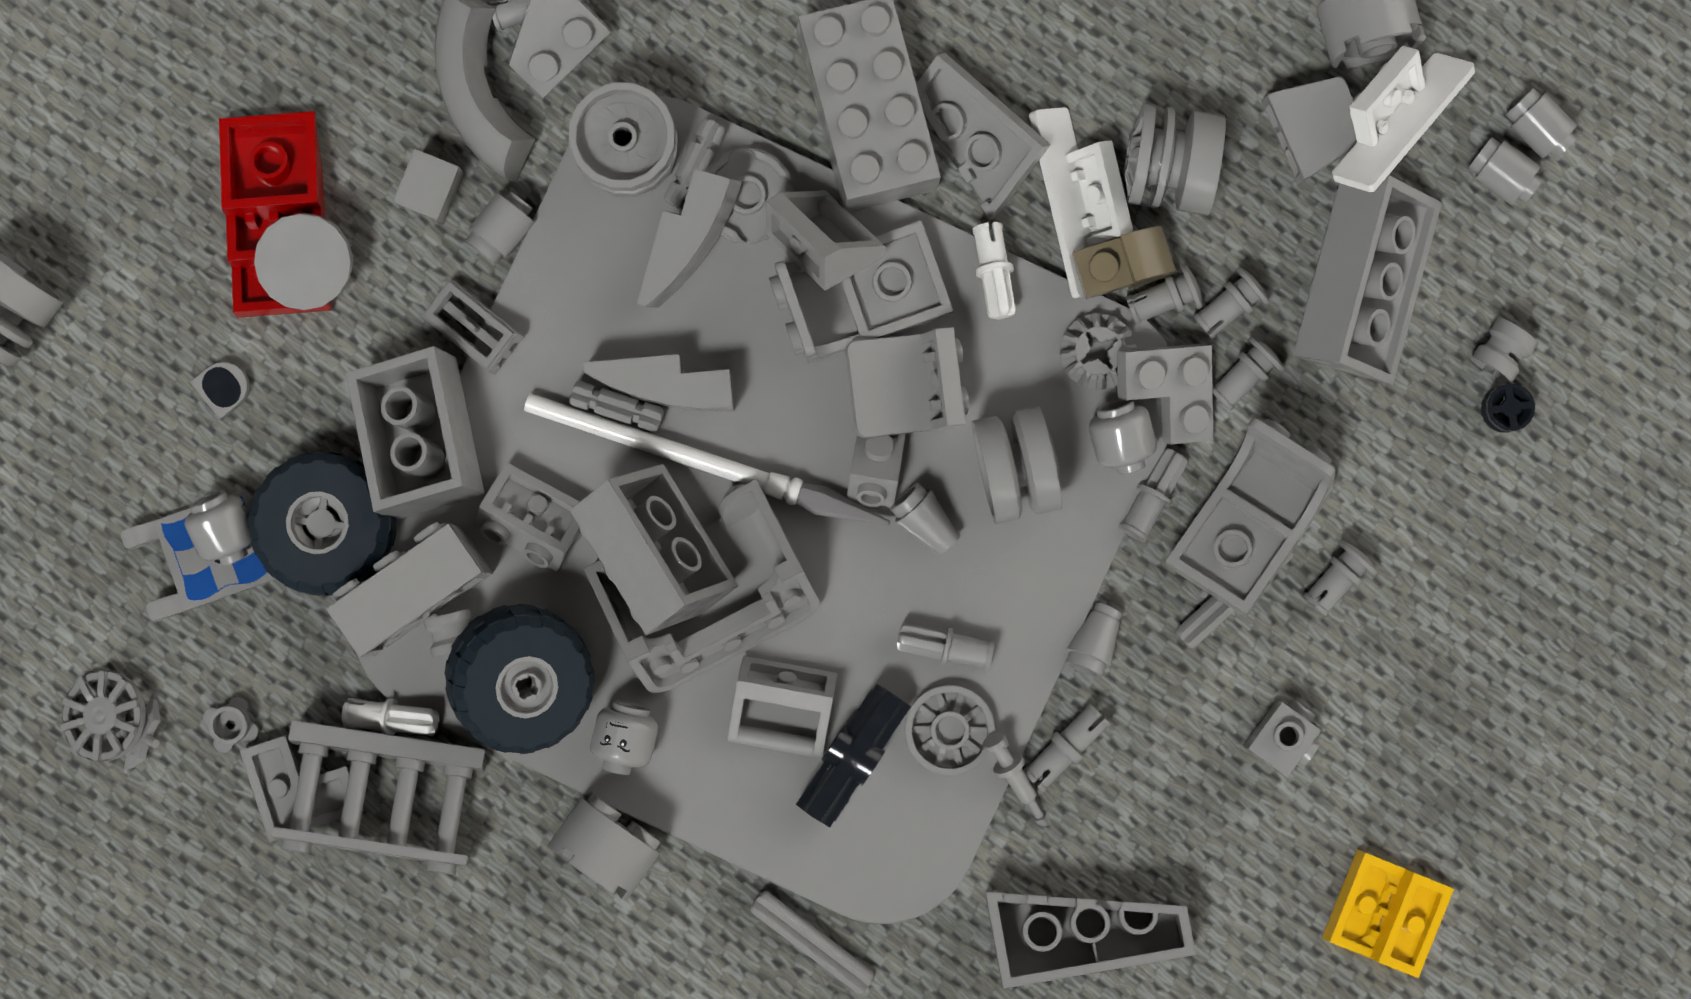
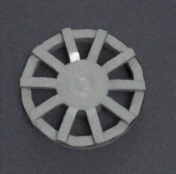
(103, 716)
(948, 730)

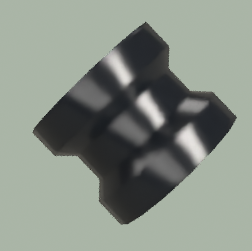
(1517, 406)

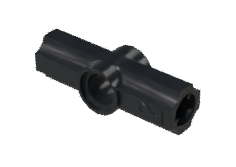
(853, 755)

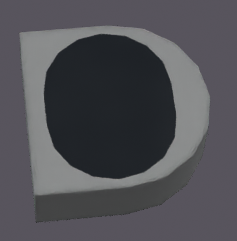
(222, 388)

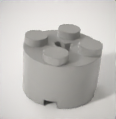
(1368, 29)
(604, 848)

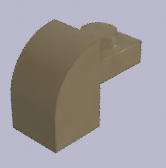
(1124, 262)

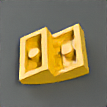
(1407, 922)

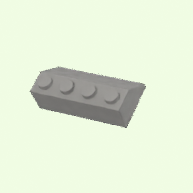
(1368, 279)

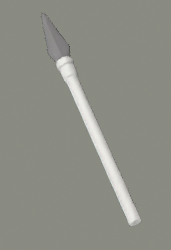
(814, 498)

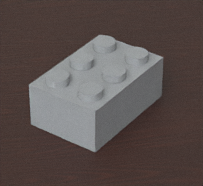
(414, 433)
(653, 548)
(407, 588)

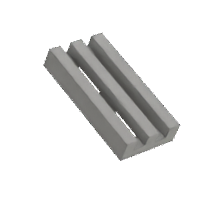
(500, 348)

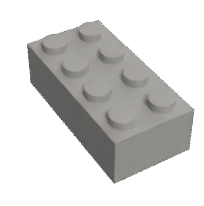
(868, 103)

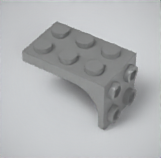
(873, 303)
(1254, 517)

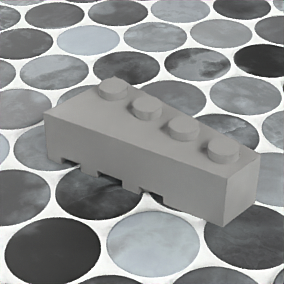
(1081, 936)

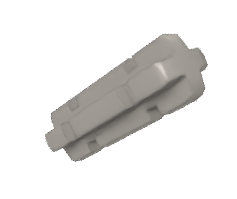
(698, 156)
(616, 406)

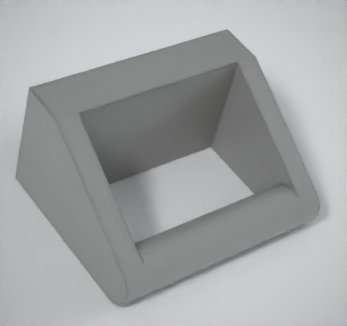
(809, 247)
(783, 686)

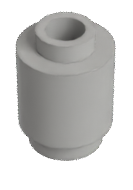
(1542, 124)
(1506, 171)
(500, 226)

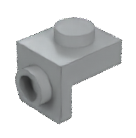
(876, 470)

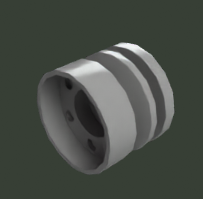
(1175, 159)
(21, 301)

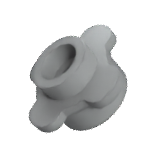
(217, 724)

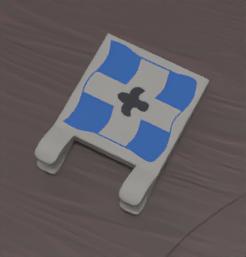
(195, 579)

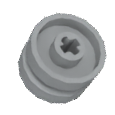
(628, 168)
(1024, 463)

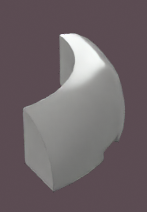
(465, 92)

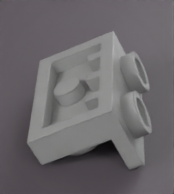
(528, 517)

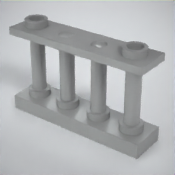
(362, 752)

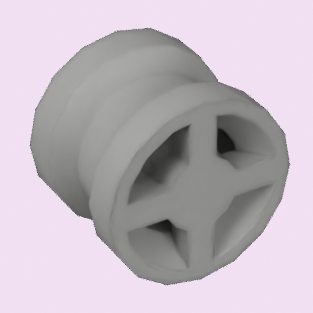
(446, 629)

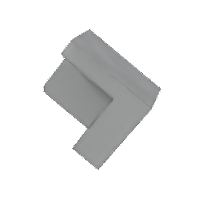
(429, 186)

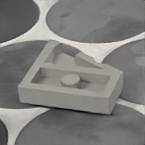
(554, 41)

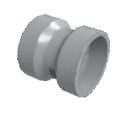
(1505, 350)

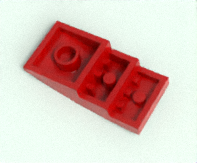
(266, 173)

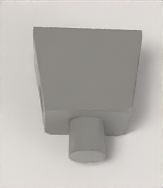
(1312, 124)

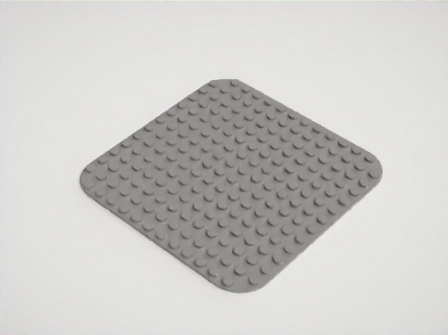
(1011, 582)

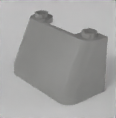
(768, 599)

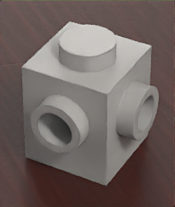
(1284, 737)

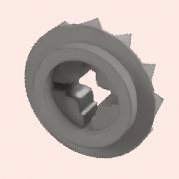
(1075, 346)

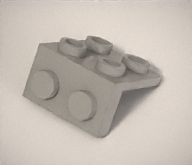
(906, 383)

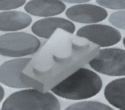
(982, 132)

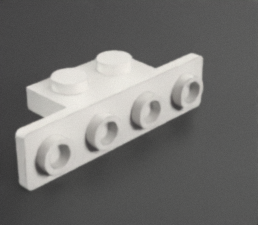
(1397, 112)
(1081, 189)

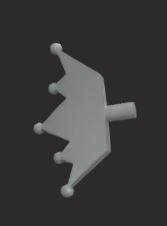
(139, 751)

